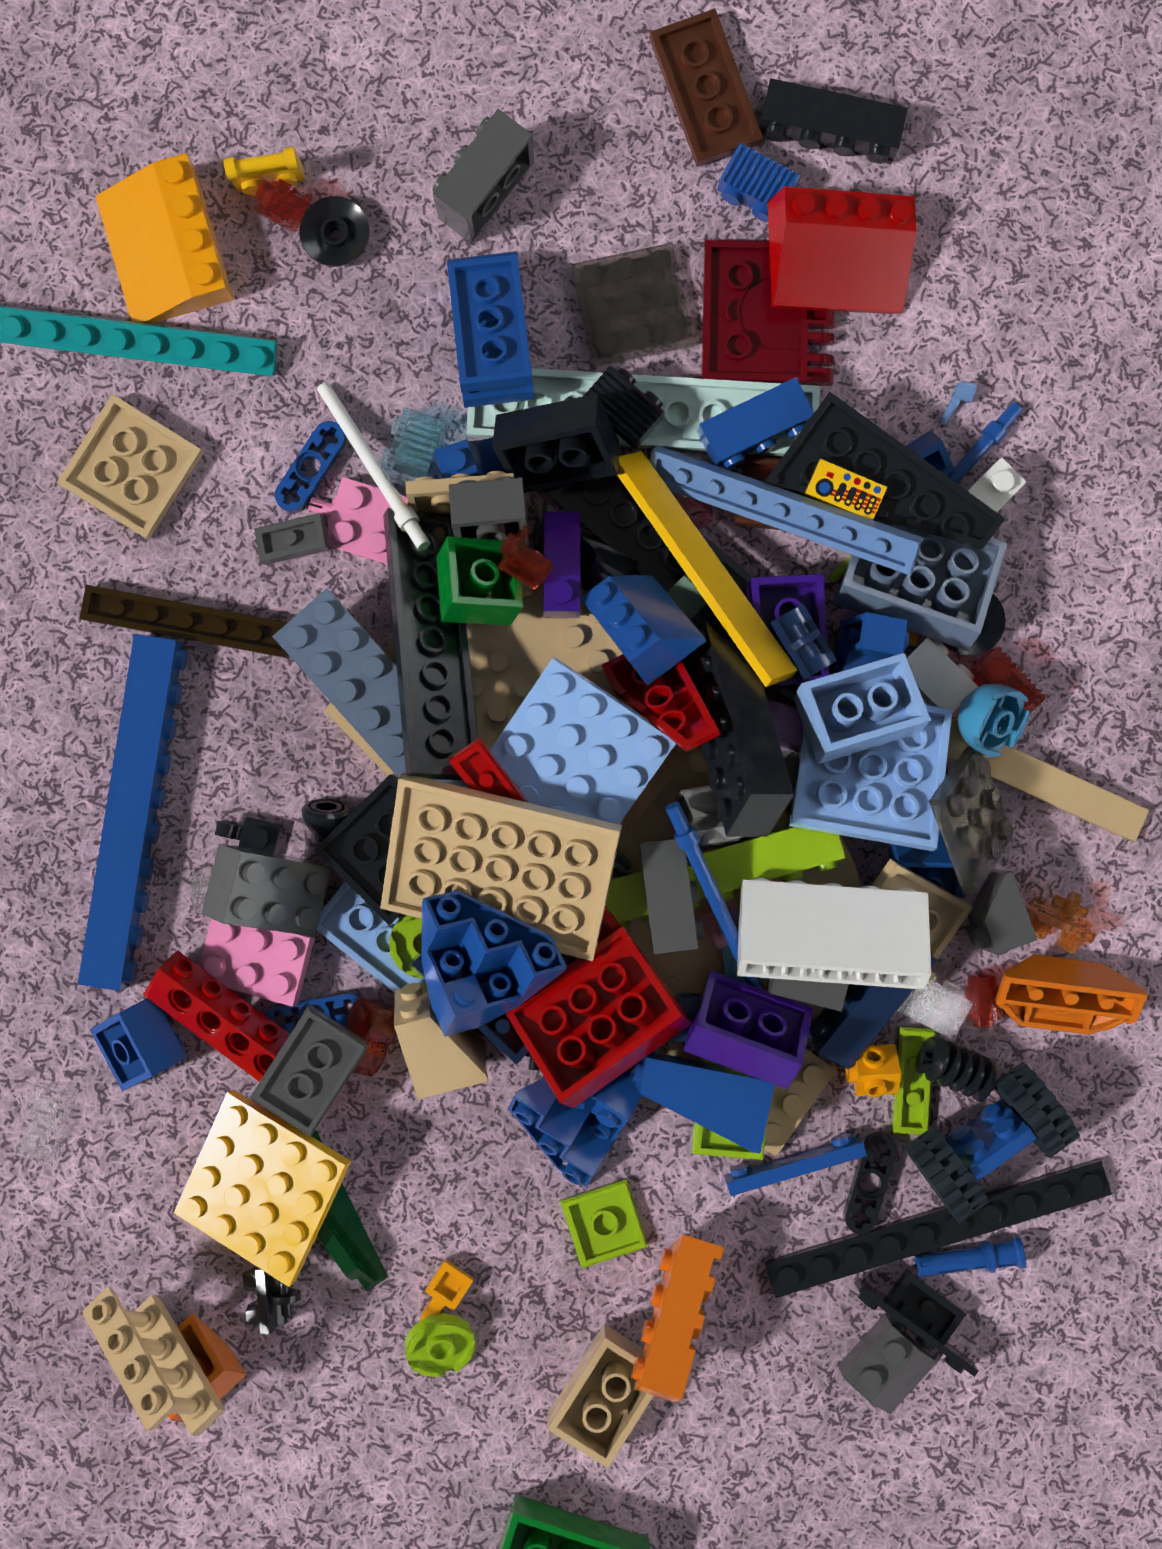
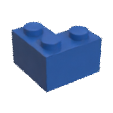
(869, 639)

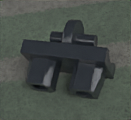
(272, 1301)

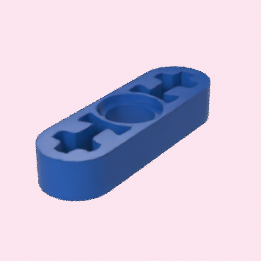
(289, 484)
(338, 999)

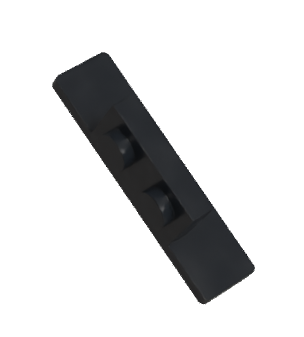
(923, 1311)

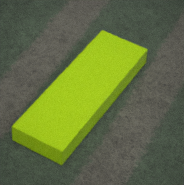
(913, 1100)

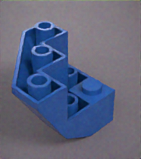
(481, 961)
(578, 1133)

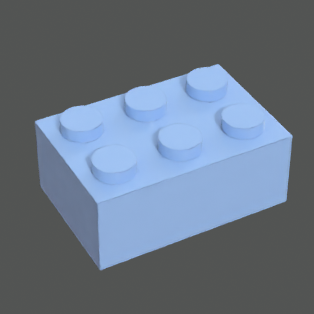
(861, 708)

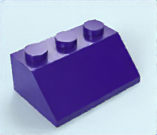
(749, 1030)

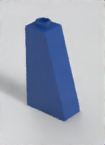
(708, 1095)

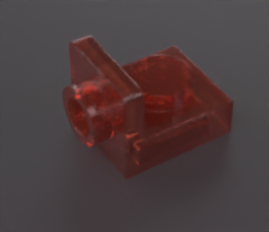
(522, 562)

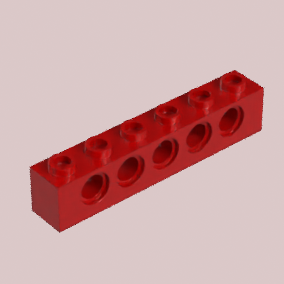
(216, 1014)

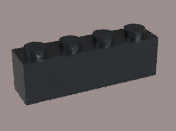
(832, 121)

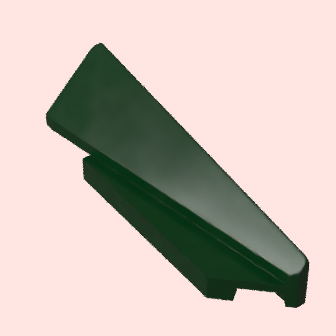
(349, 1242)

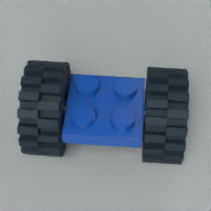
(990, 1139)

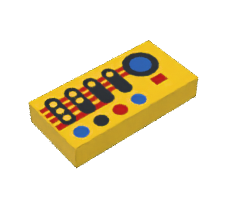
(845, 490)

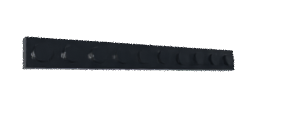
(937, 1229)

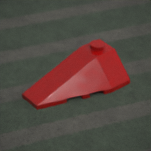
(667, 702)

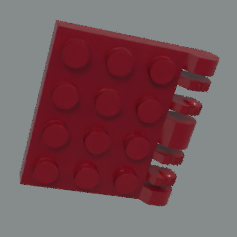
(745, 334)

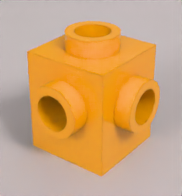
(876, 1071)

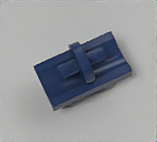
(803, 641)

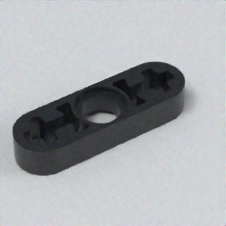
(854, 1205)

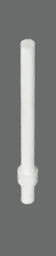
(404, 515)

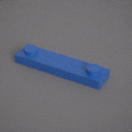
(841, 1150)

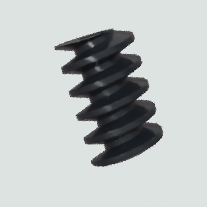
(956, 1068)

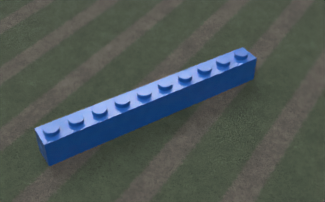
(131, 813)

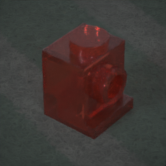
(280, 203)

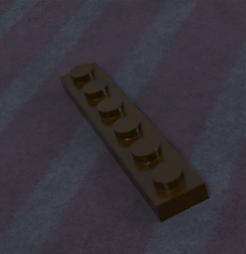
(181, 620)

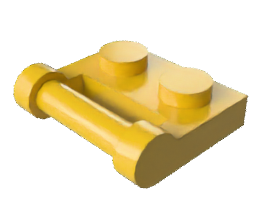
(249, 171)

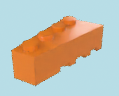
(675, 1318)

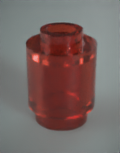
(983, 992)

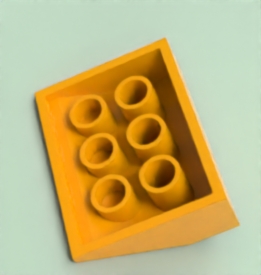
(164, 242)

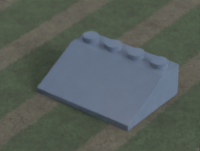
(942, 595)

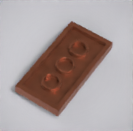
(705, 87)

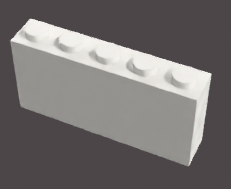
(834, 934)

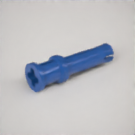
(986, 1256)

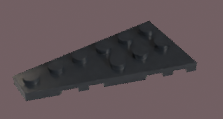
(915, 489)

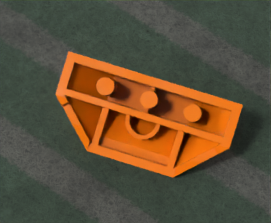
(1069, 995)

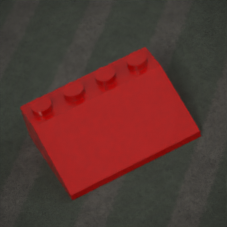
(840, 250)
(598, 1019)

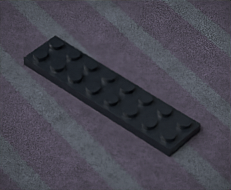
(429, 653)

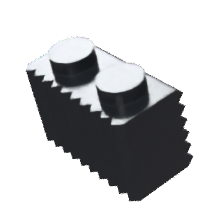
(628, 409)

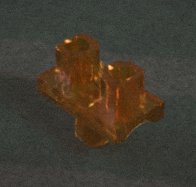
(1062, 915)

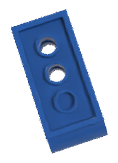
(490, 329)

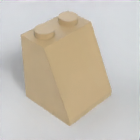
(435, 1061)

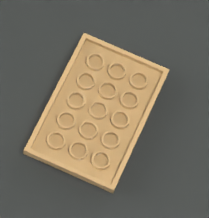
(504, 852)

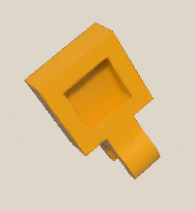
(446, 1288)

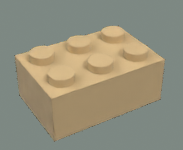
(600, 1399)

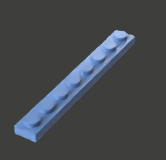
(787, 510)

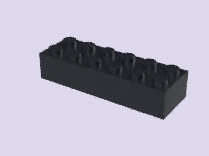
(747, 756)

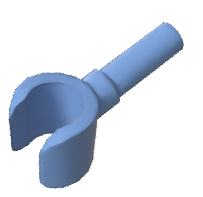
(964, 392)

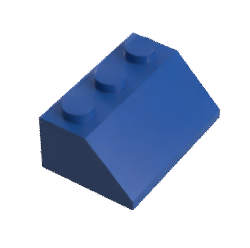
(643, 623)

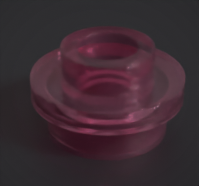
(706, 511)

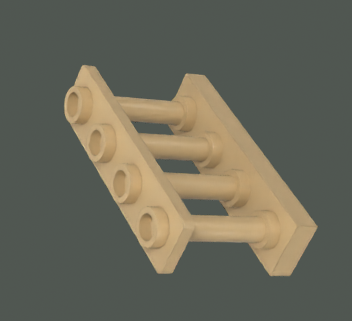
(153, 1362)

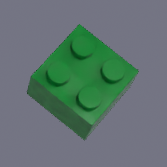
(473, 585)

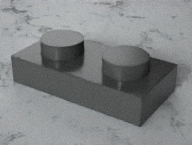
(292, 538)

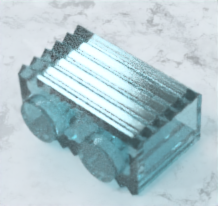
(413, 446)

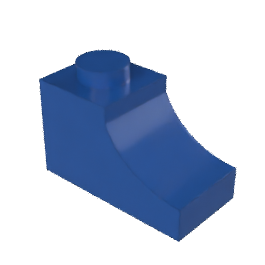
(468, 458)

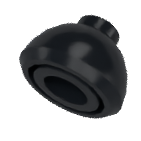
(324, 816)

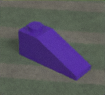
(563, 550)

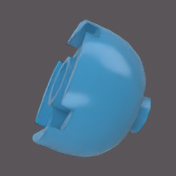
(992, 718)

